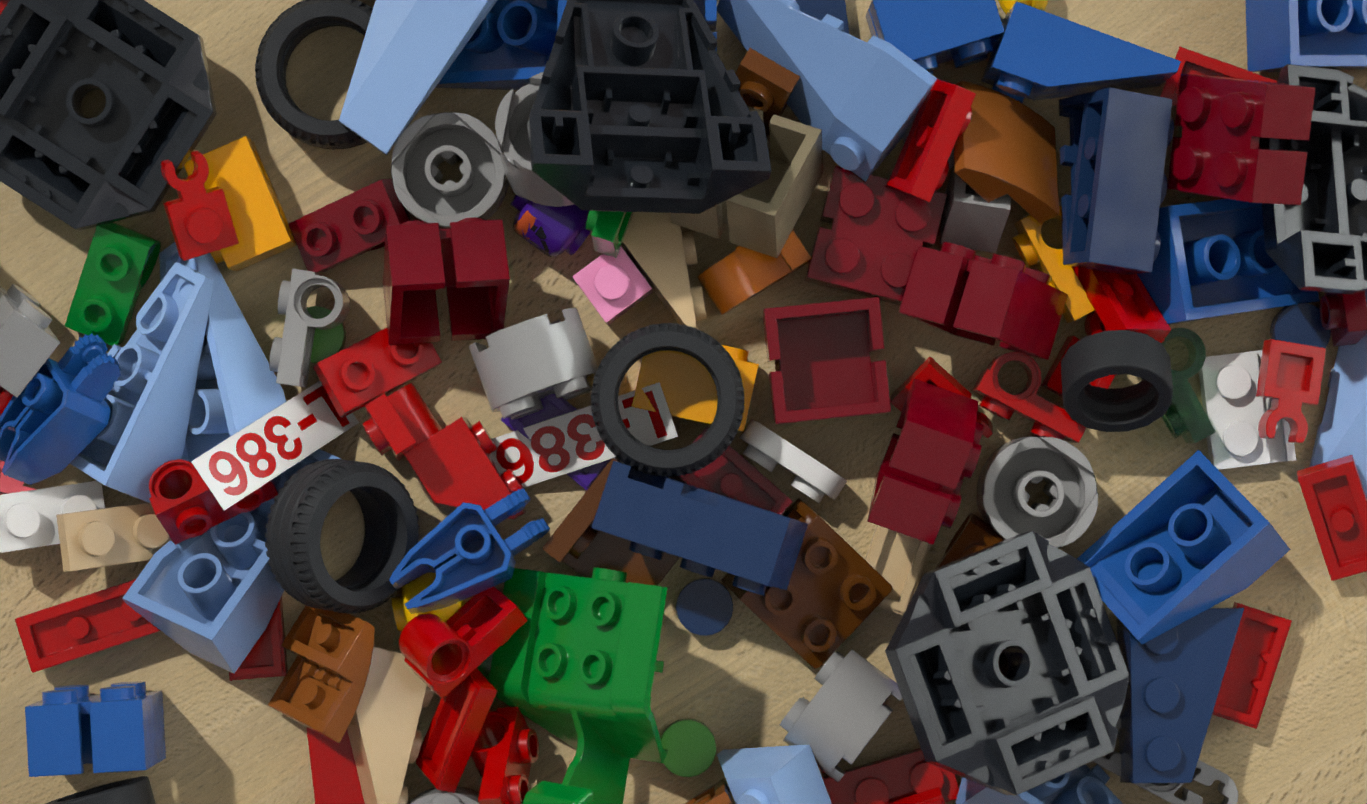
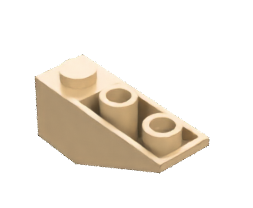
(662, 258)
(385, 727)

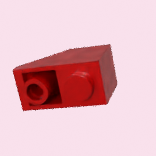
(459, 468)

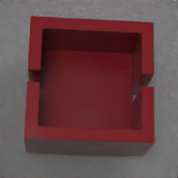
(1222, 136)
(871, 236)
(464, 260)
(984, 299)
(826, 360)
(927, 463)

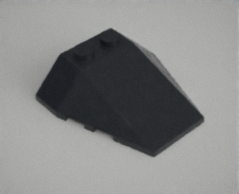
(643, 112)
(1326, 236)

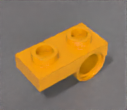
(1050, 261)

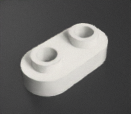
(811, 476)

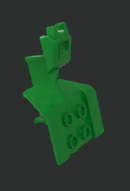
(585, 675)

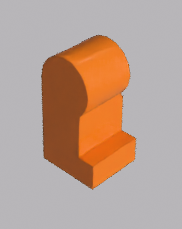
(750, 272)

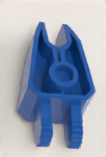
(58, 412)
(467, 553)

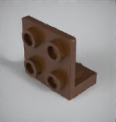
(587, 547)
(826, 594)

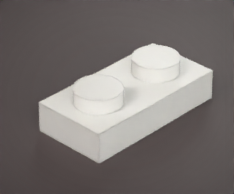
(30, 516)

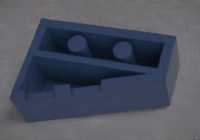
(1115, 179)
(700, 528)
(1172, 695)

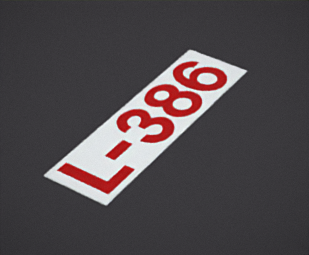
(574, 442)
(271, 445)

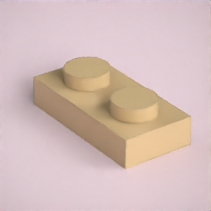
(109, 536)

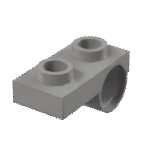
(293, 352)

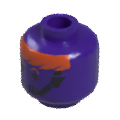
(550, 227)

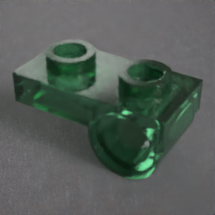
(1186, 413)

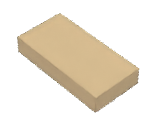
(900, 563)

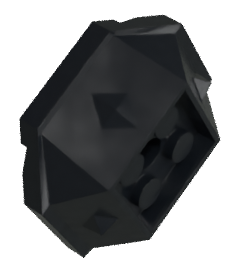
(153, 110)
(1061, 677)

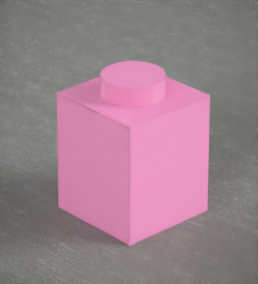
(612, 285)

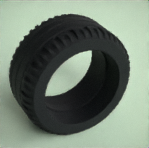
(272, 63)
(663, 338)
(297, 525)

